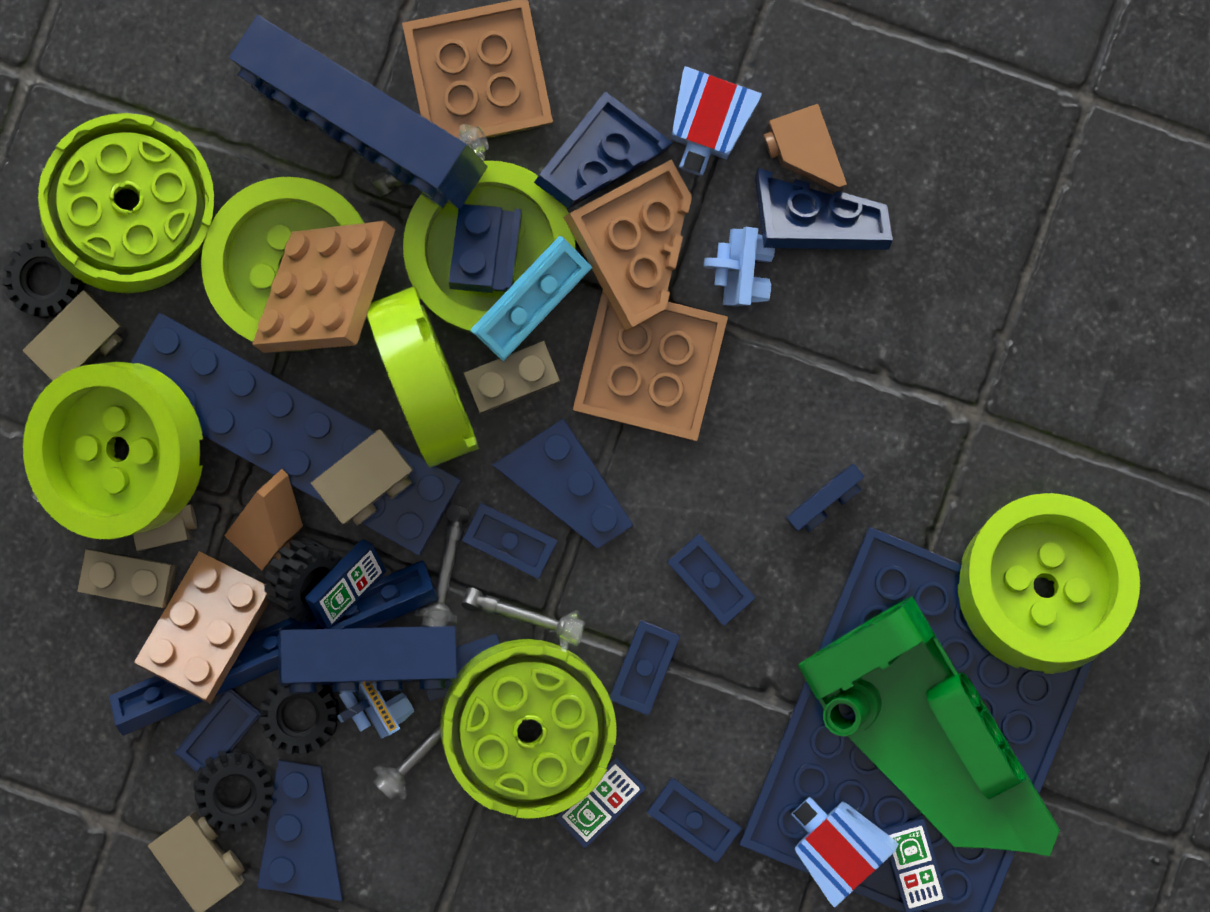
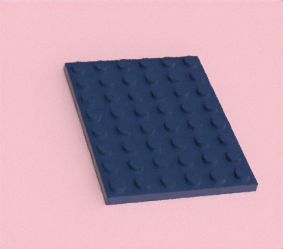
(831, 769)

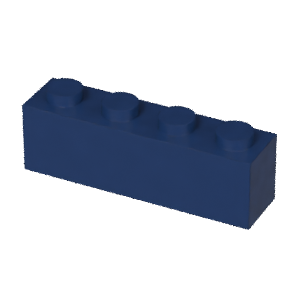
(366, 657)

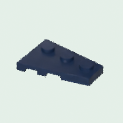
(600, 151)
(812, 219)
(567, 483)
(299, 837)

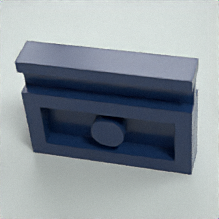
(485, 249)

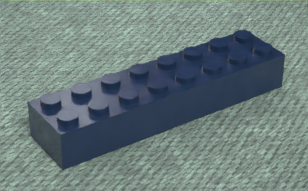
(287, 428)

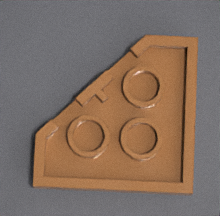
(635, 240)

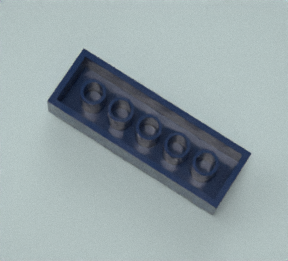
(357, 114)

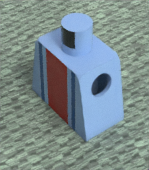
(710, 117)
(840, 847)

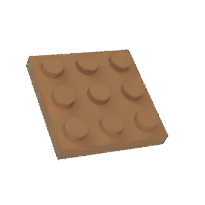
(479, 69)
(324, 287)
(653, 372)

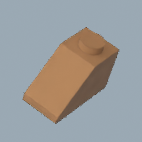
(805, 147)
(267, 522)

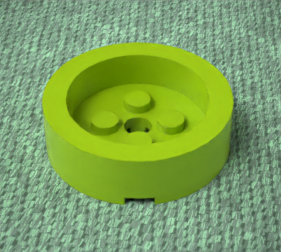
(432, 231)
(250, 241)
(119, 246)
(421, 377)
(73, 452)
(1064, 543)
(491, 701)

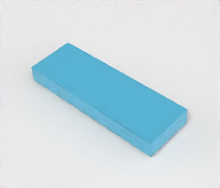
(531, 298)

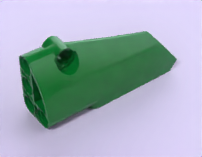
(929, 732)

